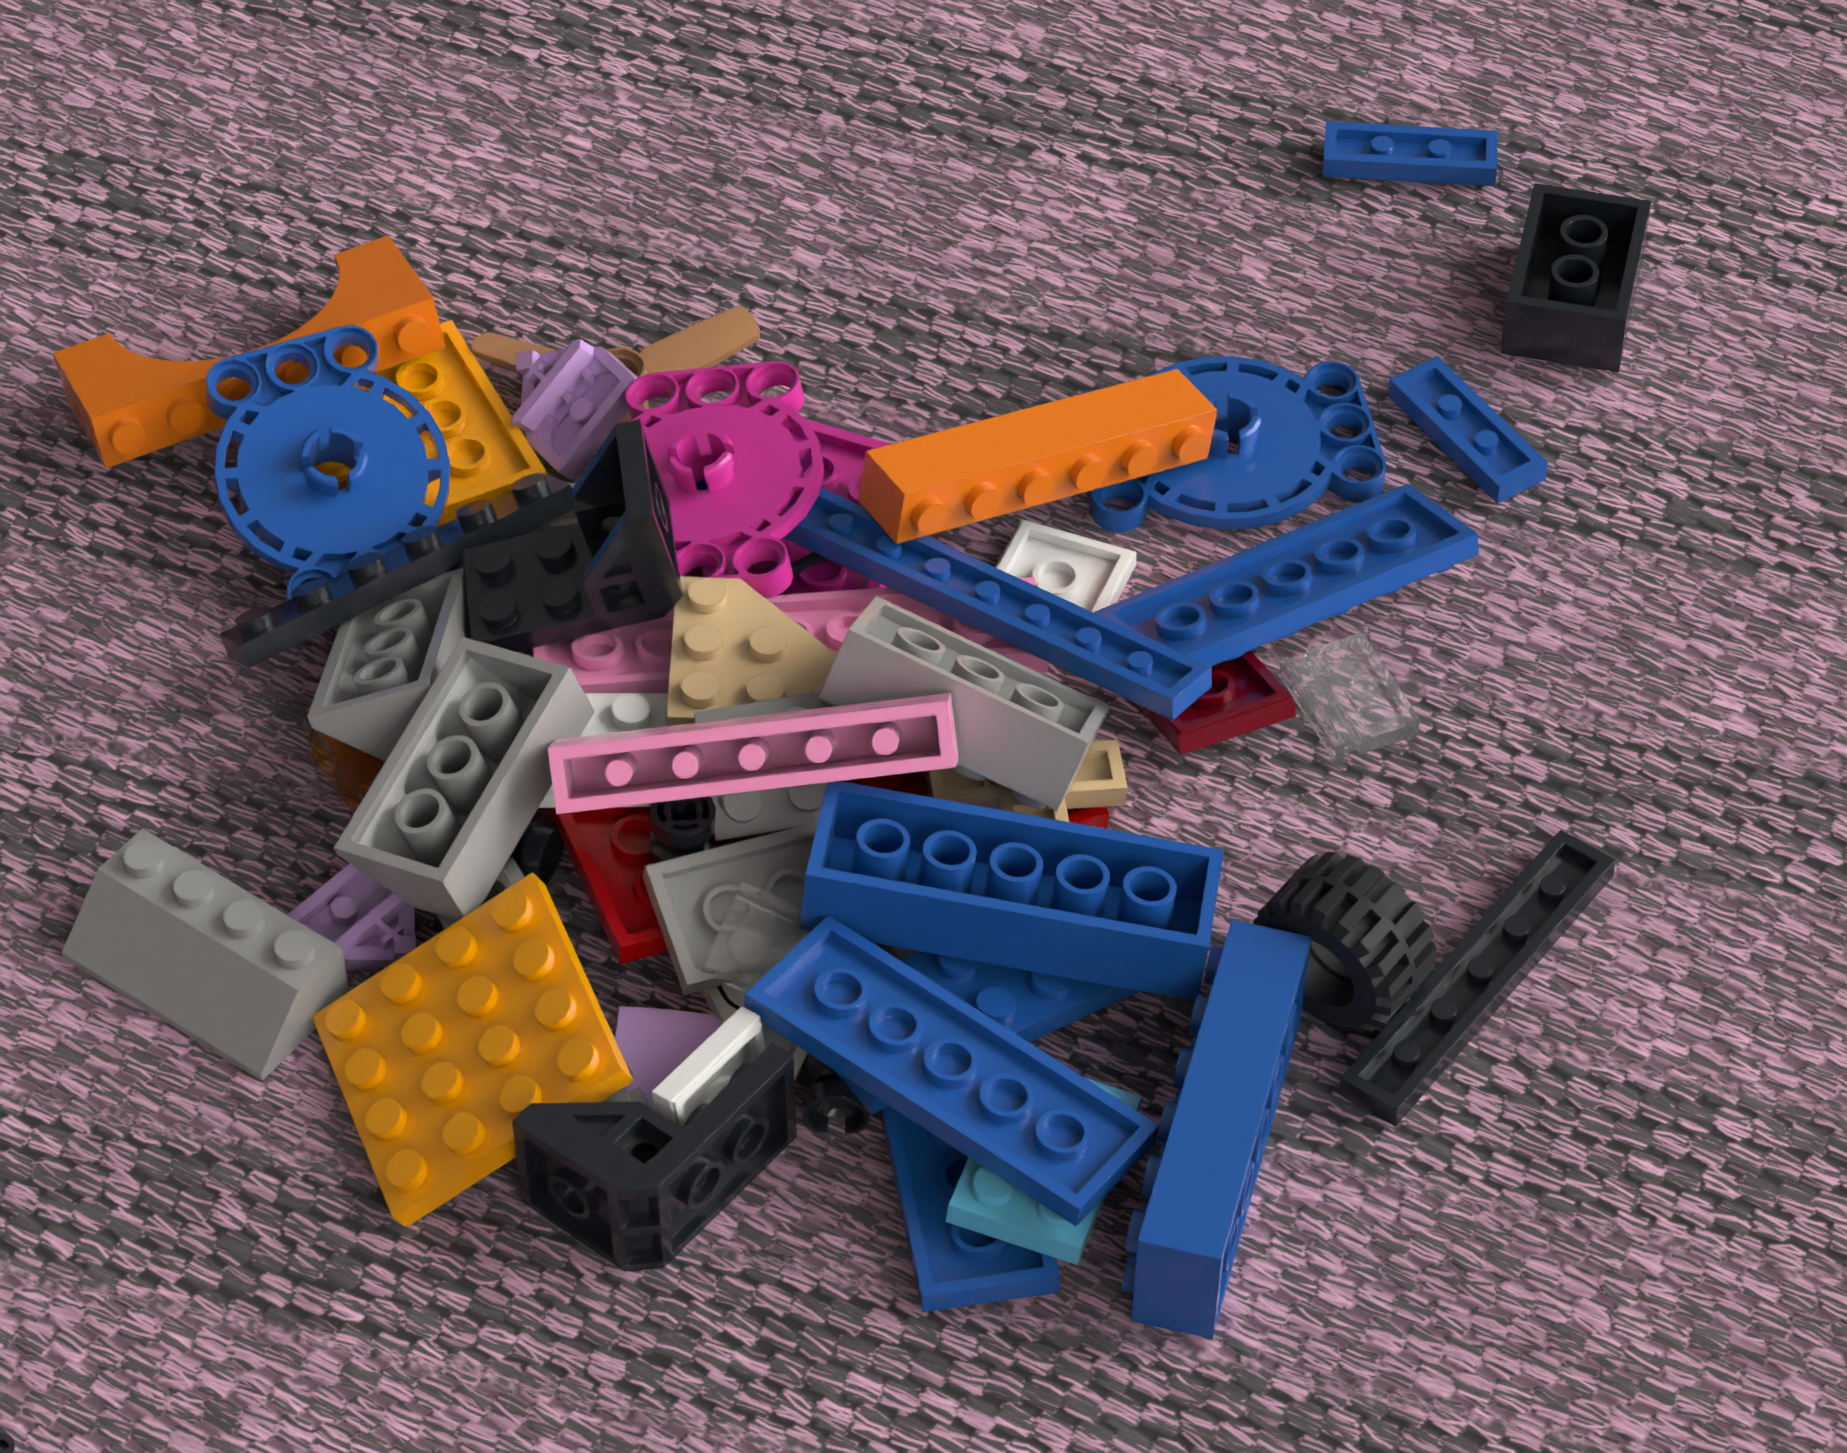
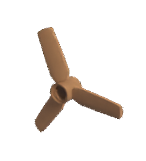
(691, 348)

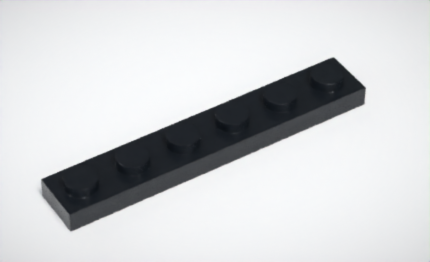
(381, 577)
(1476, 978)

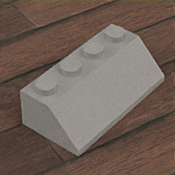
(388, 664)
(1006, 716)
(465, 778)
(204, 954)

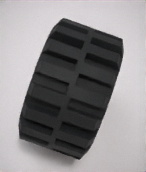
(1364, 936)

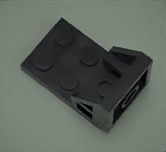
(586, 575)
(639, 1216)

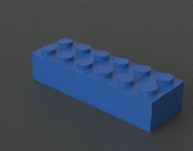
(1013, 889)
(1216, 1129)

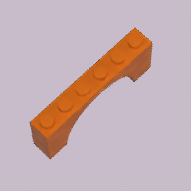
(147, 403)

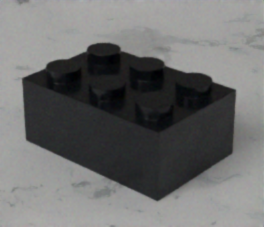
(1575, 277)

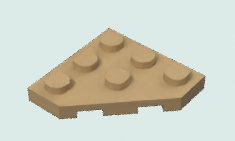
(737, 650)

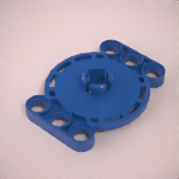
(326, 418)
(1282, 453)

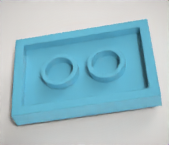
(1005, 1213)

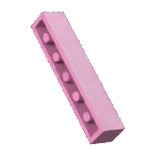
(753, 753)

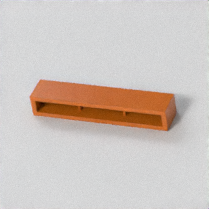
(1036, 455)

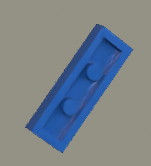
(1410, 153)
(1467, 429)

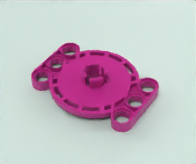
(746, 461)

